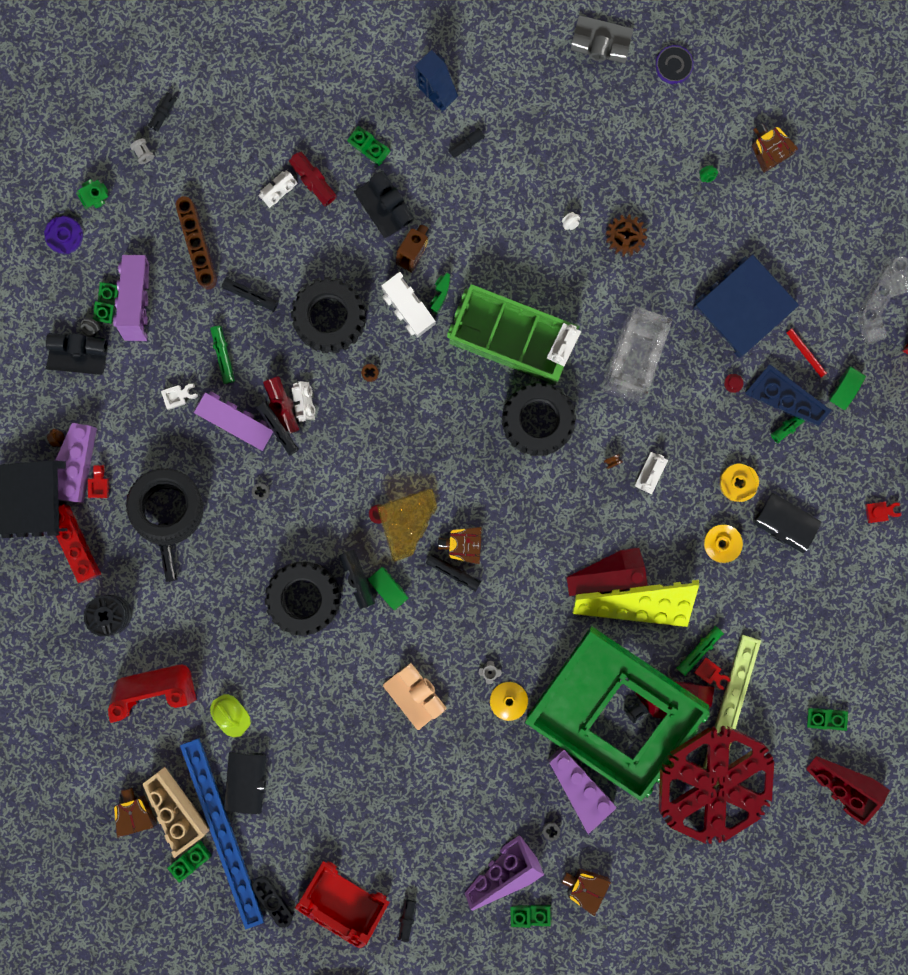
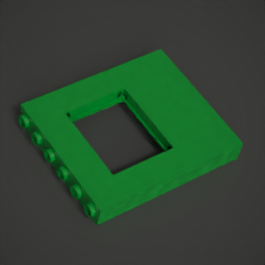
(584, 690)

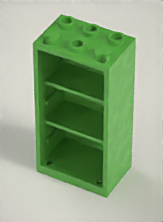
(507, 333)

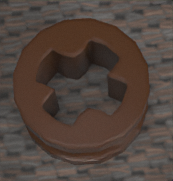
(370, 367)
(613, 461)

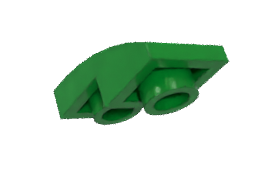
(368, 145)
(442, 288)
(105, 305)
(848, 387)
(388, 588)
(827, 719)
(189, 861)
(530, 915)

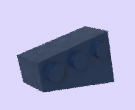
(435, 80)

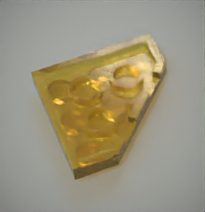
(406, 521)

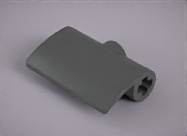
(602, 39)

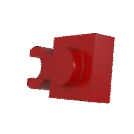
(879, 511)
(709, 671)

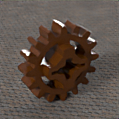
(634, 236)

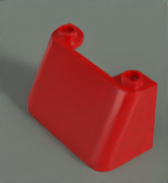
(172, 681)
(342, 906)

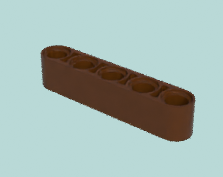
(194, 234)

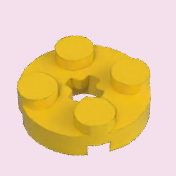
(741, 472)

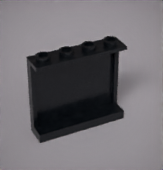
(30, 499)

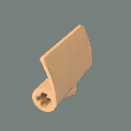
(414, 696)

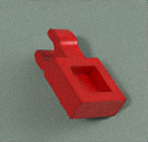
(98, 486)

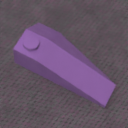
(511, 872)

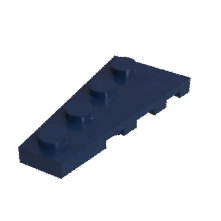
(782, 393)

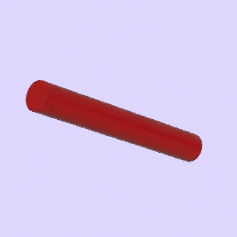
(806, 352)

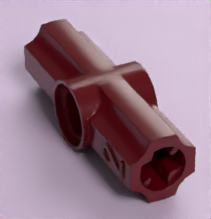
(312, 178)
(278, 396)

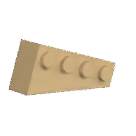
(175, 812)

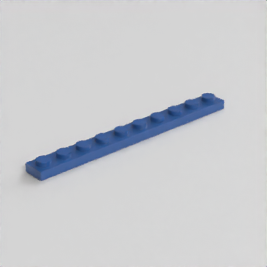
(222, 833)

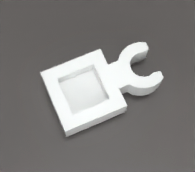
(176, 396)

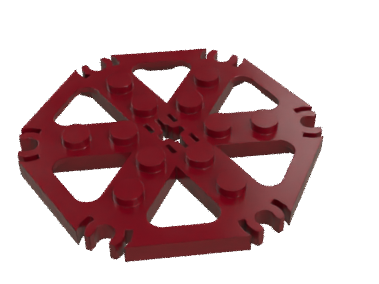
(704, 779)

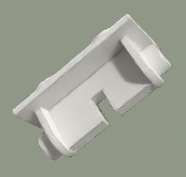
(284, 184)
(564, 344)
(305, 410)
(651, 472)

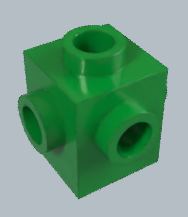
(89, 200)

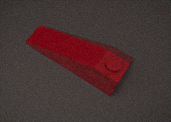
(616, 572)
(858, 792)

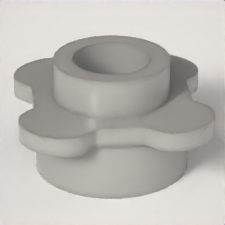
(489, 677)

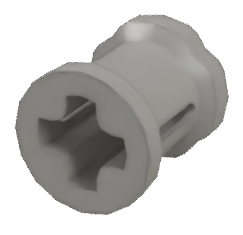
(142, 151)

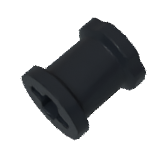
(636, 711)

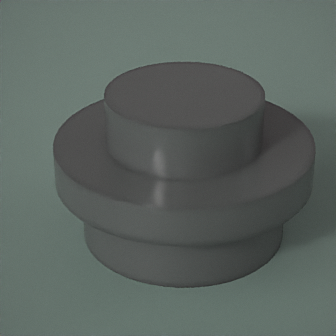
(89, 326)

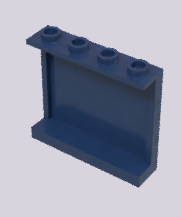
(746, 305)

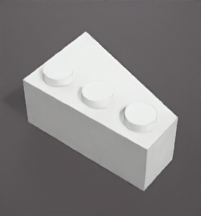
(407, 305)

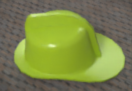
(230, 715)

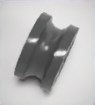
(263, 486)
(555, 835)

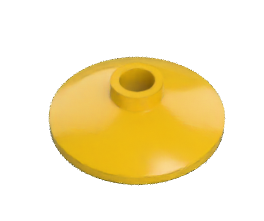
(732, 547)
(501, 694)

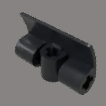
(384, 204)
(76, 353)
(787, 523)
(363, 595)
(245, 783)

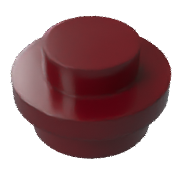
(733, 383)
(374, 514)

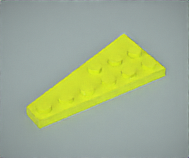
(644, 604)

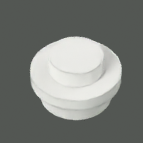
(571, 221)

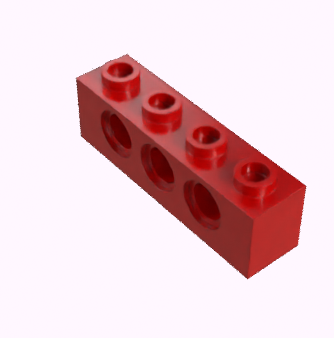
(76, 547)

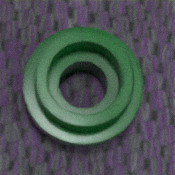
(708, 174)

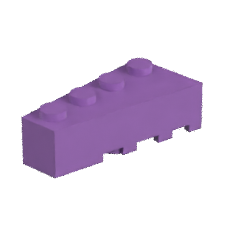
(132, 297)
(237, 423)
(77, 453)
(584, 794)

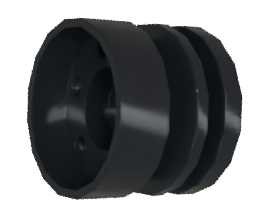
(118, 613)

